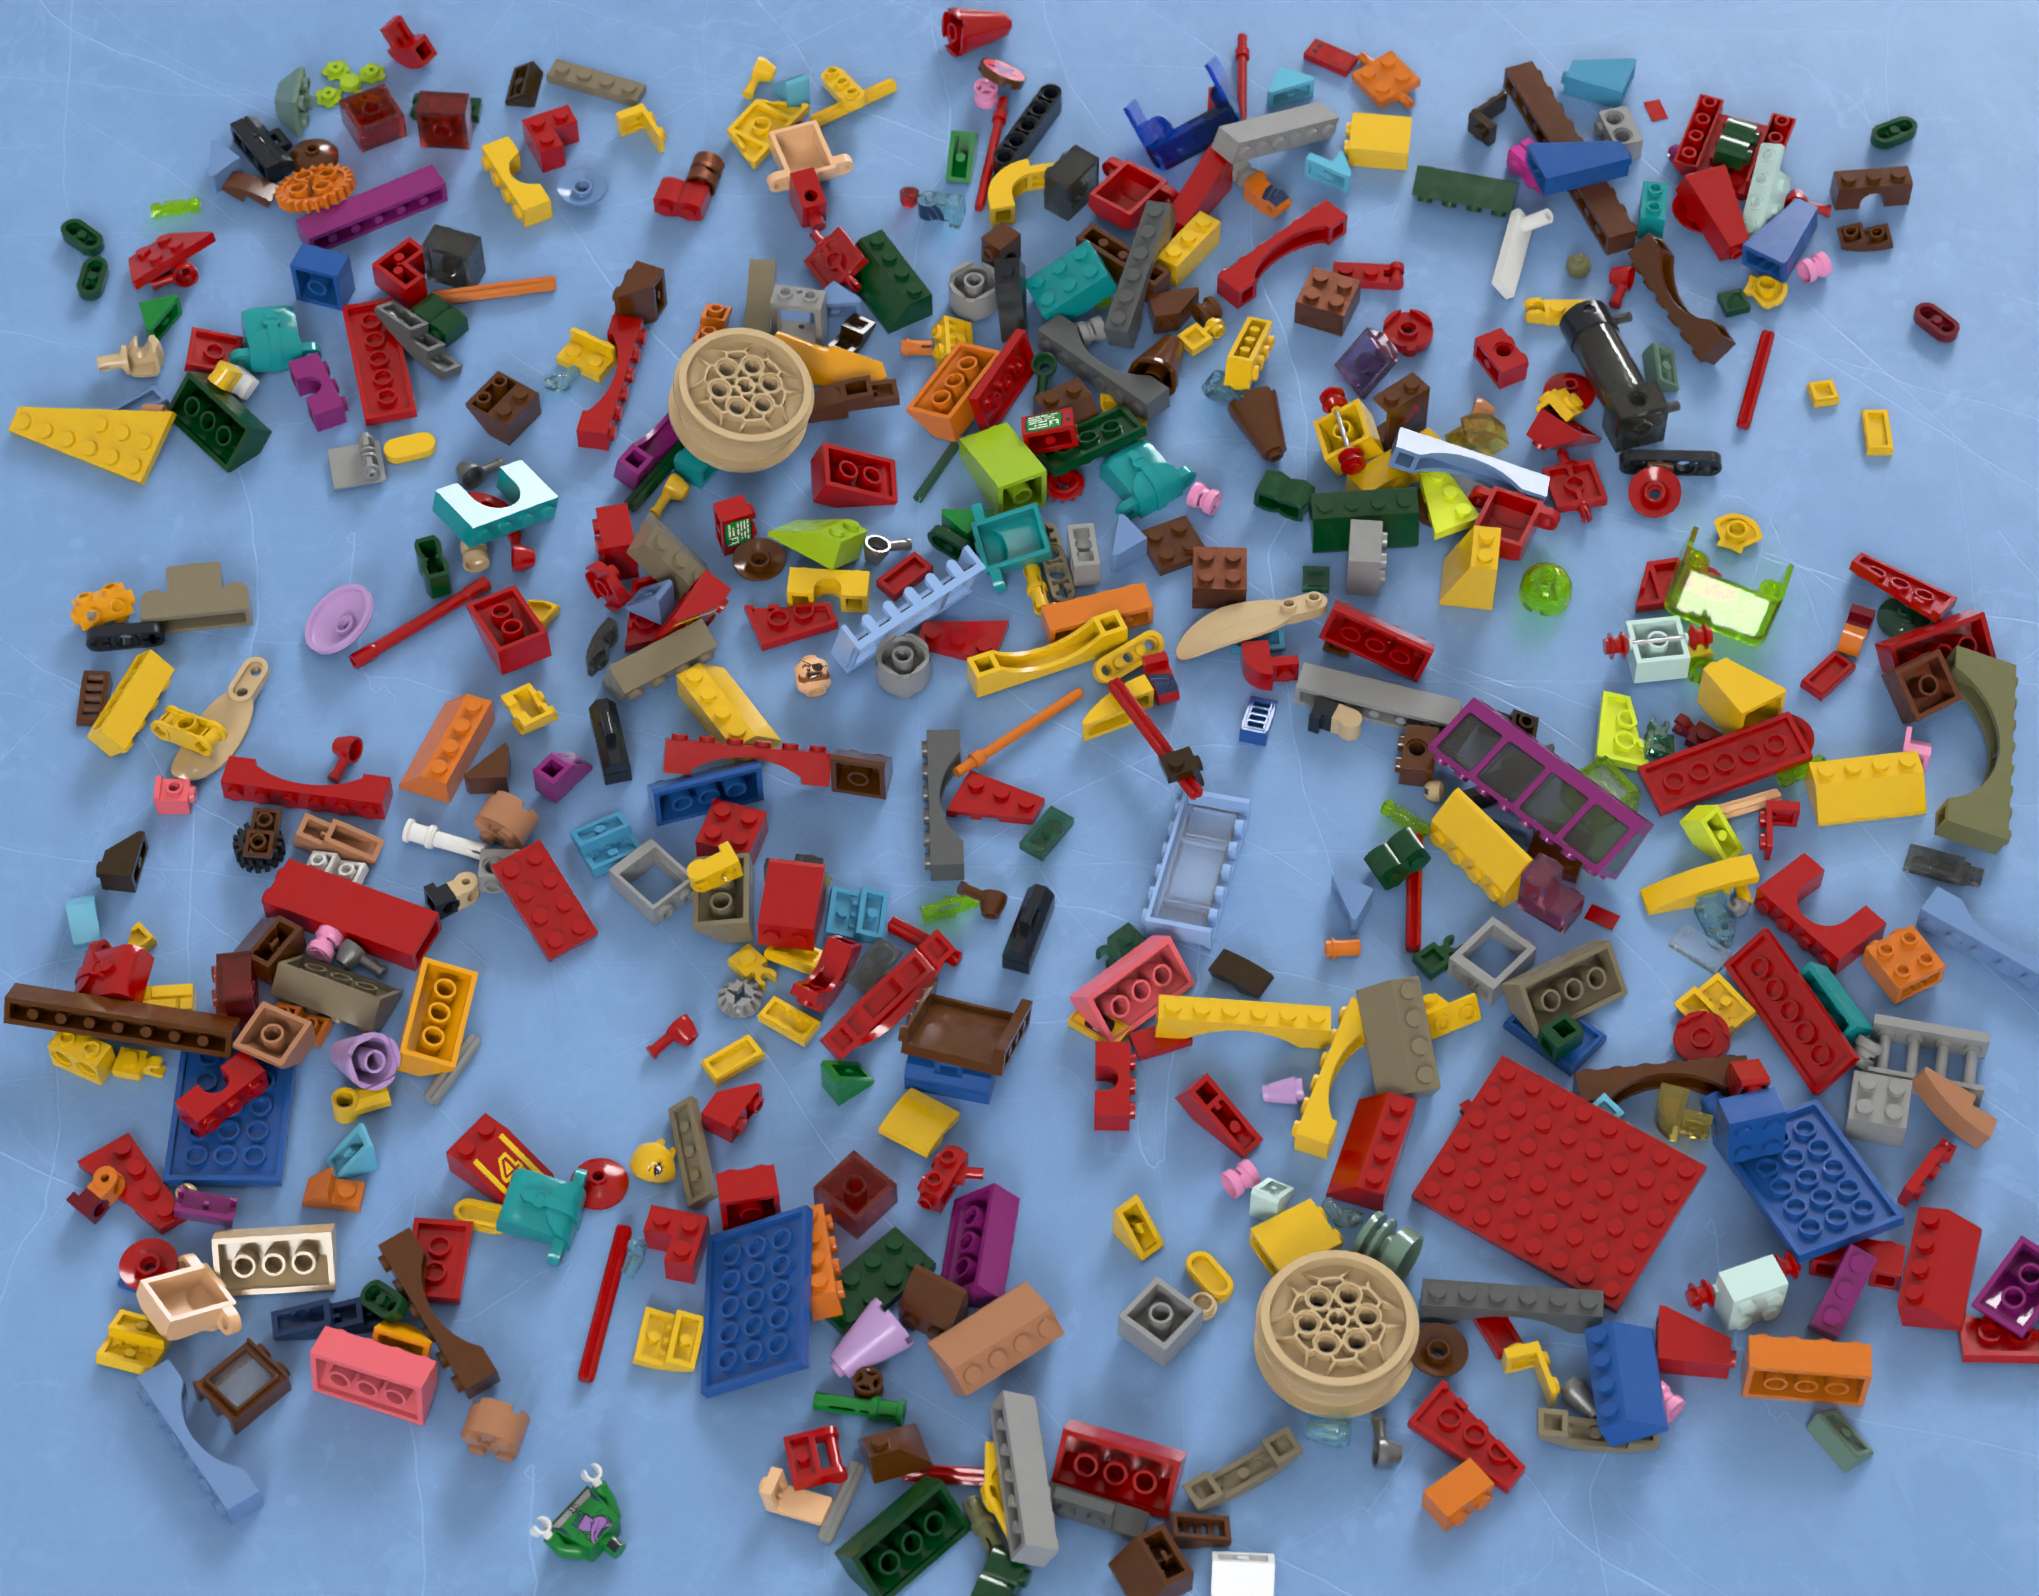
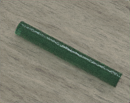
(936, 472)

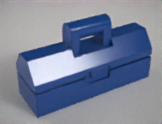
(948, 1080)

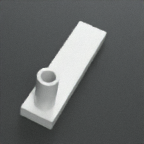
(1515, 247)

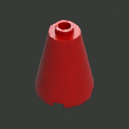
(973, 29)

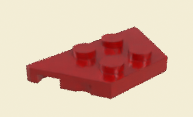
(165, 254)
(1656, 583)

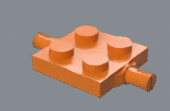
(1385, 80)

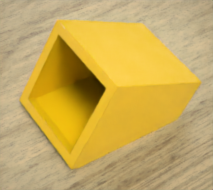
(1738, 696)

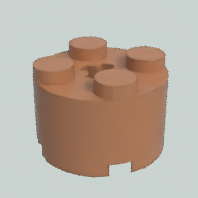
(505, 821)
(494, 1429)

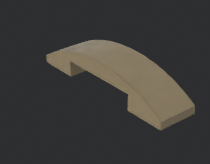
(1583, 1433)
(1245, 1473)

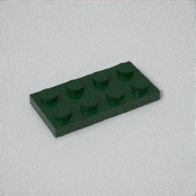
(1096, 438)
(878, 1273)

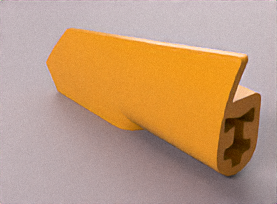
(833, 363)

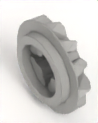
(745, 1006)

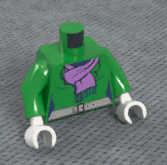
(586, 1524)

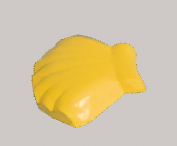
(1766, 291)
(1737, 532)

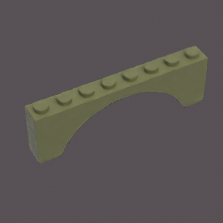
(1989, 691)

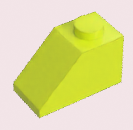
(1711, 832)

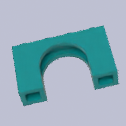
(479, 523)

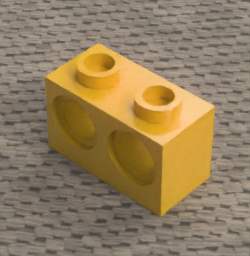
(82, 1056)

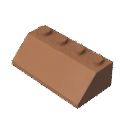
(994, 1339)

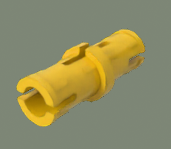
(1036, 588)

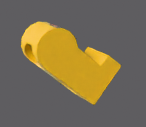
(714, 870)

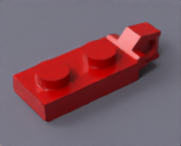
(1928, 1169)

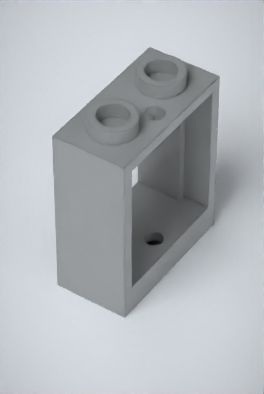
(809, 301)
(638, 863)
(1478, 980)

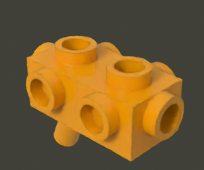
(109, 603)

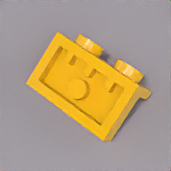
(947, 334)
(589, 354)

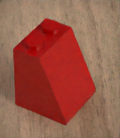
(792, 904)

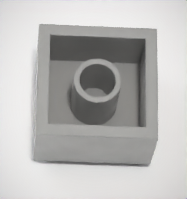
(1366, 557)
(1877, 1108)
(1160, 1321)

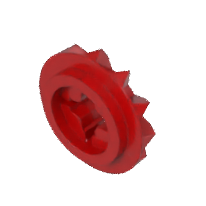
(1075, 486)

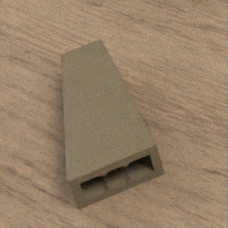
(760, 288)

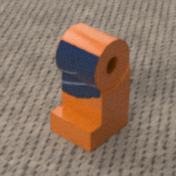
(1265, 195)

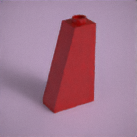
(1203, 189)
(1715, 210)

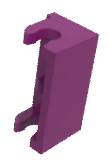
(205, 1207)

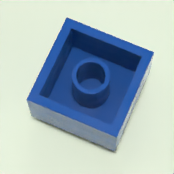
(322, 276)
(1751, 1125)

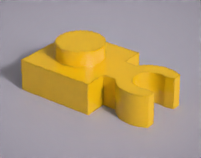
(751, 964)

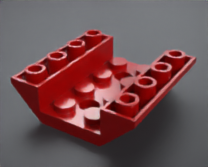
(1703, 134)

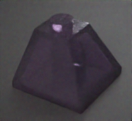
(1367, 361)

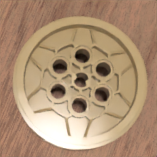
(753, 363)
(1347, 1379)

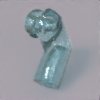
(1342, 1216)

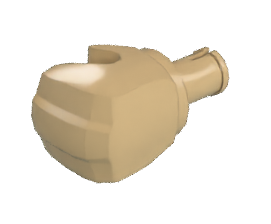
(135, 360)

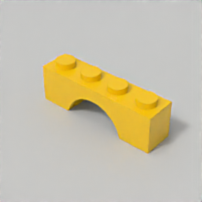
(527, 201)

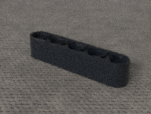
(1029, 127)

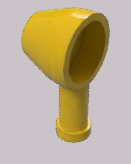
(762, 72)
(674, 489)

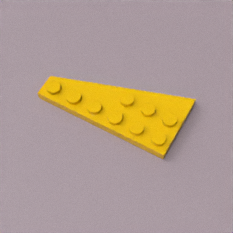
(109, 439)

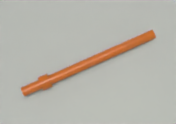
(979, 757)

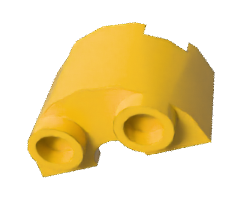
(528, 709)

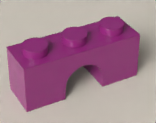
(325, 406)
(1842, 1293)

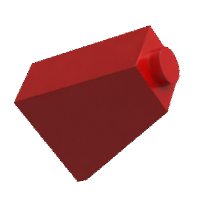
(1691, 1347)

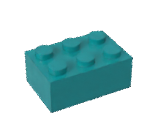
(1071, 283)

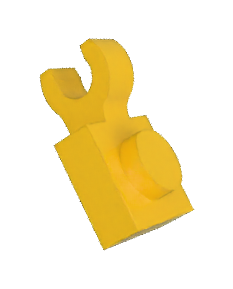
(135, 1063)

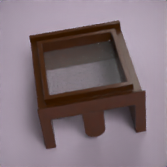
(244, 1385)

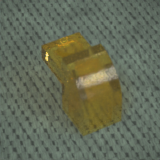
(1479, 432)
(1673, 1117)

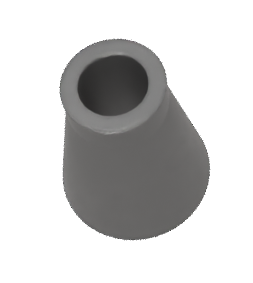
(1579, 1396)

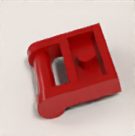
(805, 1461)

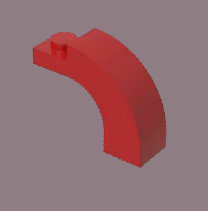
(829, 976)

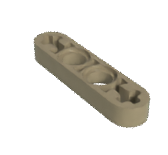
(1057, 565)

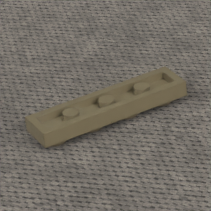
(596, 83)
(692, 1153)

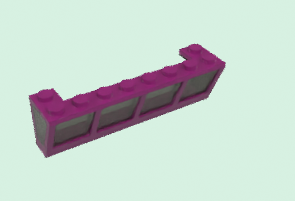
(1541, 789)

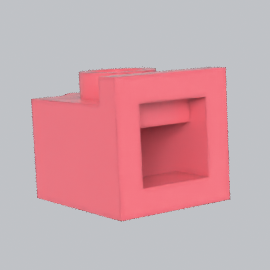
(174, 796)

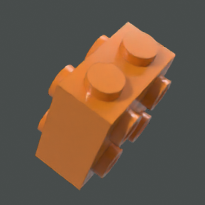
(1903, 964)

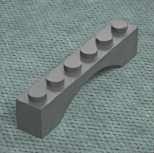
(1127, 306)
(1138, 393)
(946, 847)
(1463, 1300)

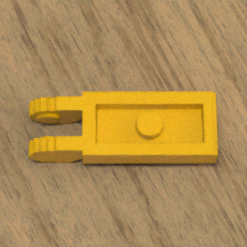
(1547, 310)

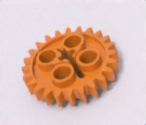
(315, 188)

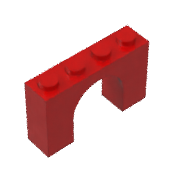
(1831, 945)

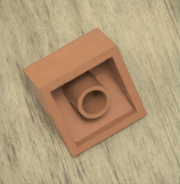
(276, 1036)

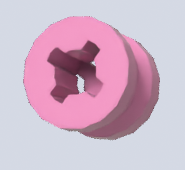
(985, 94)

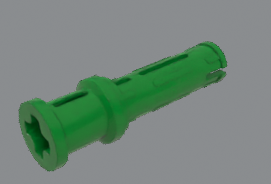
(875, 1408)

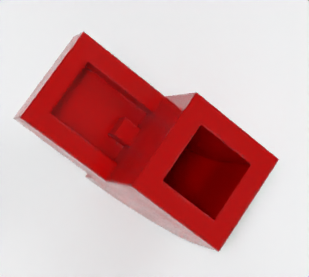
(406, 48)
(1262, 669)

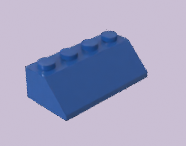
(694, 793)
(1625, 1382)

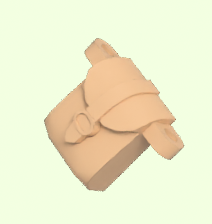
(803, 148)
(188, 1301)

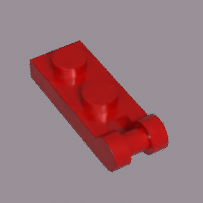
(1373, 275)

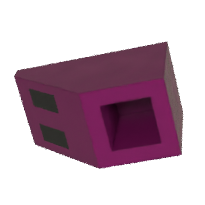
(559, 774)

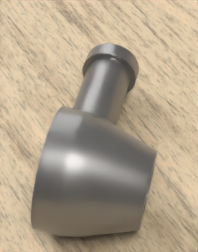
(472, 475)
(877, 548)
(351, 955)
(1384, 1451)

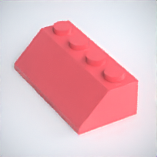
(1132, 986)
(373, 1375)

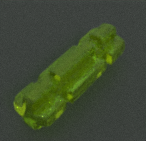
(175, 207)
(1796, 774)
(1404, 818)

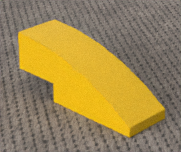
(1110, 716)

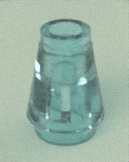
(1330, 1431)

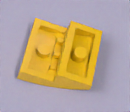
(1719, 998)
(918, 1122)
(668, 1340)
(132, 1344)

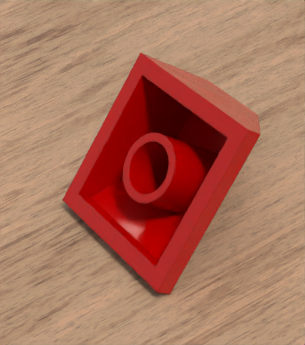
(1552, 432)

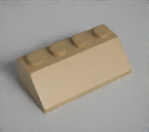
(276, 1259)

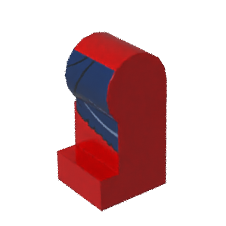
(1161, 678)

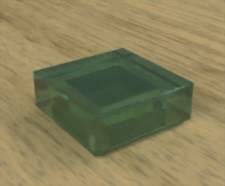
(1315, 579)

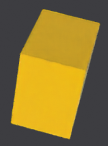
(1136, 1229)

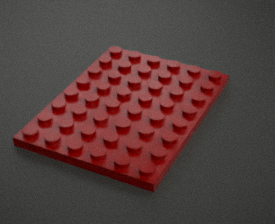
(1559, 1183)

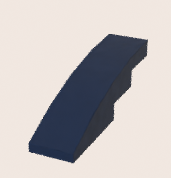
(309, 1319)

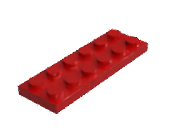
(378, 365)
(1724, 764)
(1791, 1012)

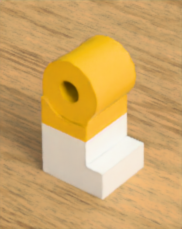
(234, 379)

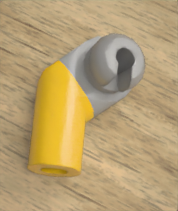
(1741, 902)

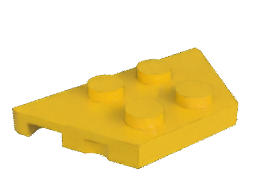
(753, 126)

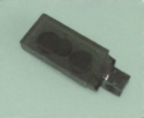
(1942, 866)

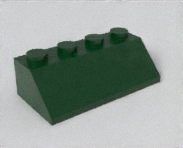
(1465, 189)
(891, 285)
(217, 422)
(1333, 511)
(904, 1539)

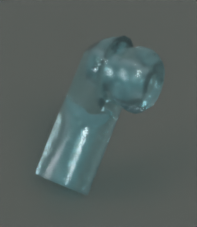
(562, 382)
(638, 1252)

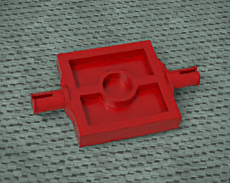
(835, 259)
(1575, 486)

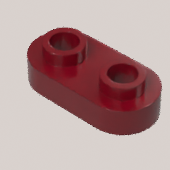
(1936, 322)

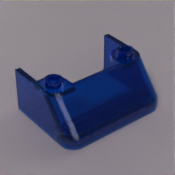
(1171, 145)

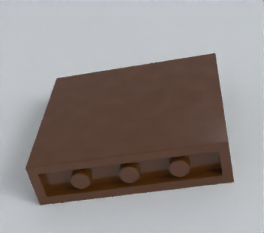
(963, 1032)

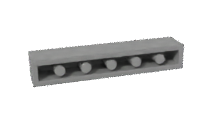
(1275, 132)
(1375, 699)
(1023, 1479)

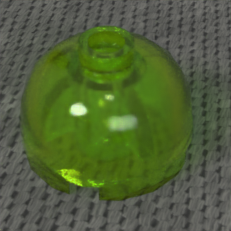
(1545, 589)

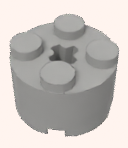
(972, 291)
(903, 665)

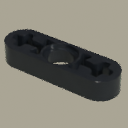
(143, 636)

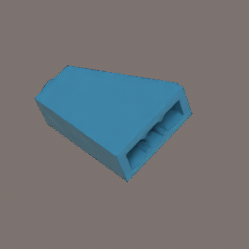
(1599, 80)

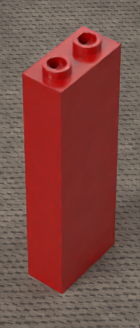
(370, 918)

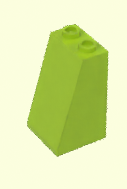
(1004, 468)

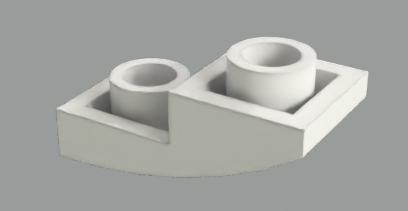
(332, 864)

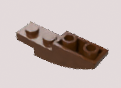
(852, 394)

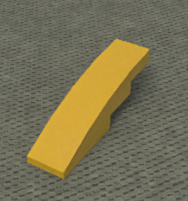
(1684, 888)

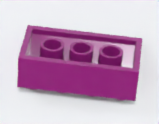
(981, 1243)

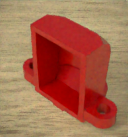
(1126, 191)
(1515, 515)
(114, 971)

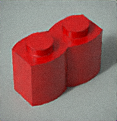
(682, 198)

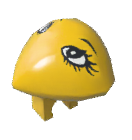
(654, 1162)

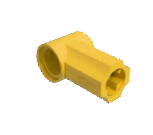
(360, 1102)

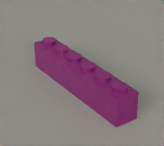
(373, 209)

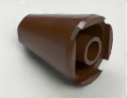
(1161, 362)
(1260, 421)

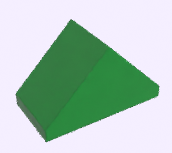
(160, 314)
(960, 521)
(844, 1079)

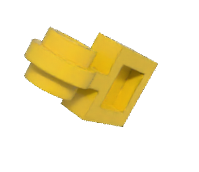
(1197, 338)

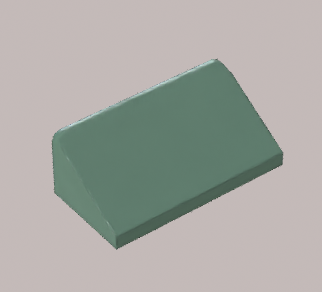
(1660, 366)
(1839, 1439)

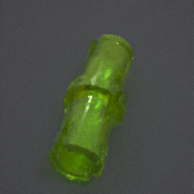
(930, 912)

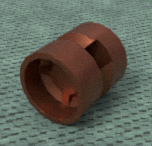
(707, 169)

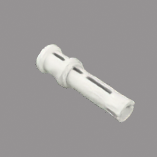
(433, 837)

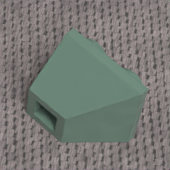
(294, 102)

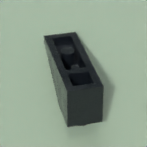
(1010, 295)

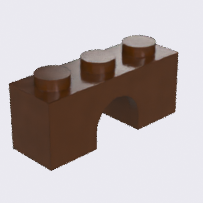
(1852, 186)

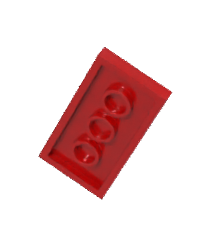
(1003, 381)
(544, 900)

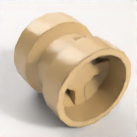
(474, 558)

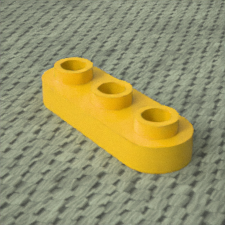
(843, 88)
(1134, 649)

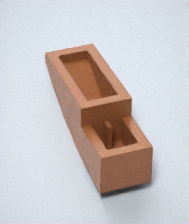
(338, 838)
(1954, 1107)

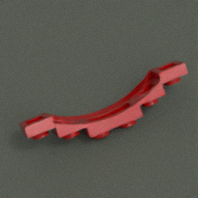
(889, 998)

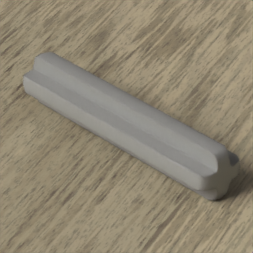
(445, 1080)
(841, 1503)

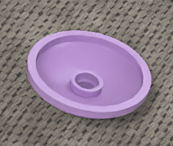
(339, 619)

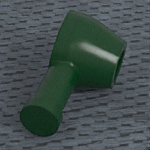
(1040, 361)

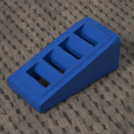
(1257, 735)

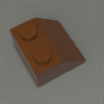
(1067, 395)
(860, 773)
(931, 1303)

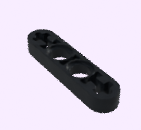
(1708, 461)

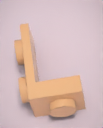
(784, 1500)

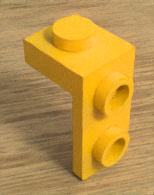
(639, 118)
(1528, 1355)

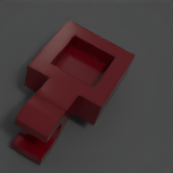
(1694, 734)

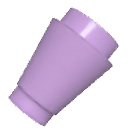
(1284, 1091)

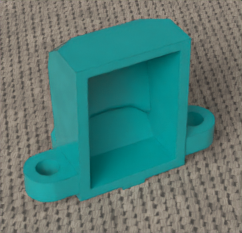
(270, 340)
(1143, 479)
(1010, 540)
(543, 1209)

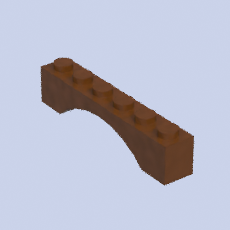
(1656, 265)
(1621, 1082)
(468, 1361)

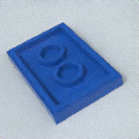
(1571, 1062)

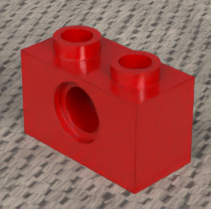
(1500, 358)

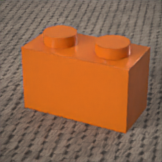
(1458, 1495)

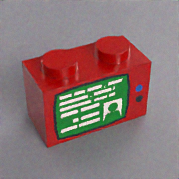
(1050, 431)
(733, 523)

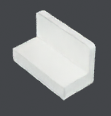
(1242, 1574)

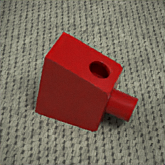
(808, 207)

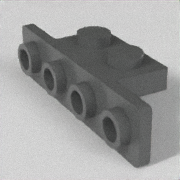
(1097, 1511)

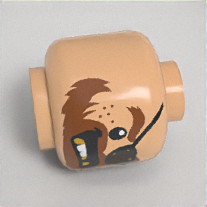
(812, 676)

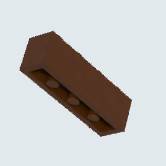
(1115, 254)

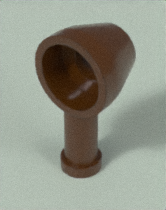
(991, 901)

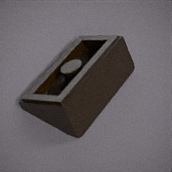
(524, 85)

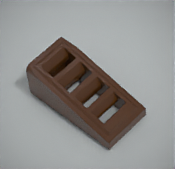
(93, 682)
(1197, 1540)

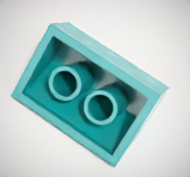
(1836, 1001)

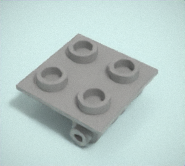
(357, 463)

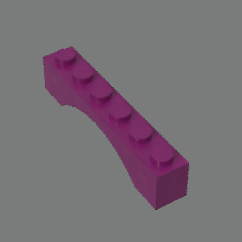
(645, 454)

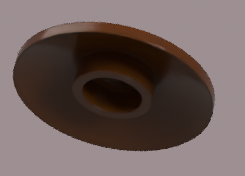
(313, 153)
(759, 559)
(1443, 1340)

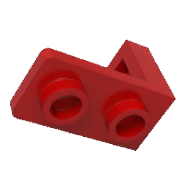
(1776, 814)

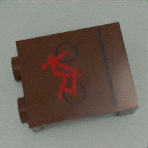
(1405, 407)

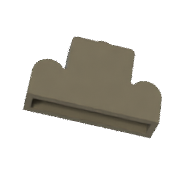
(197, 600)

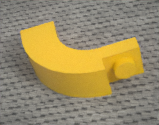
(1008, 185)

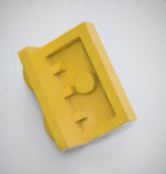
(1564, 403)

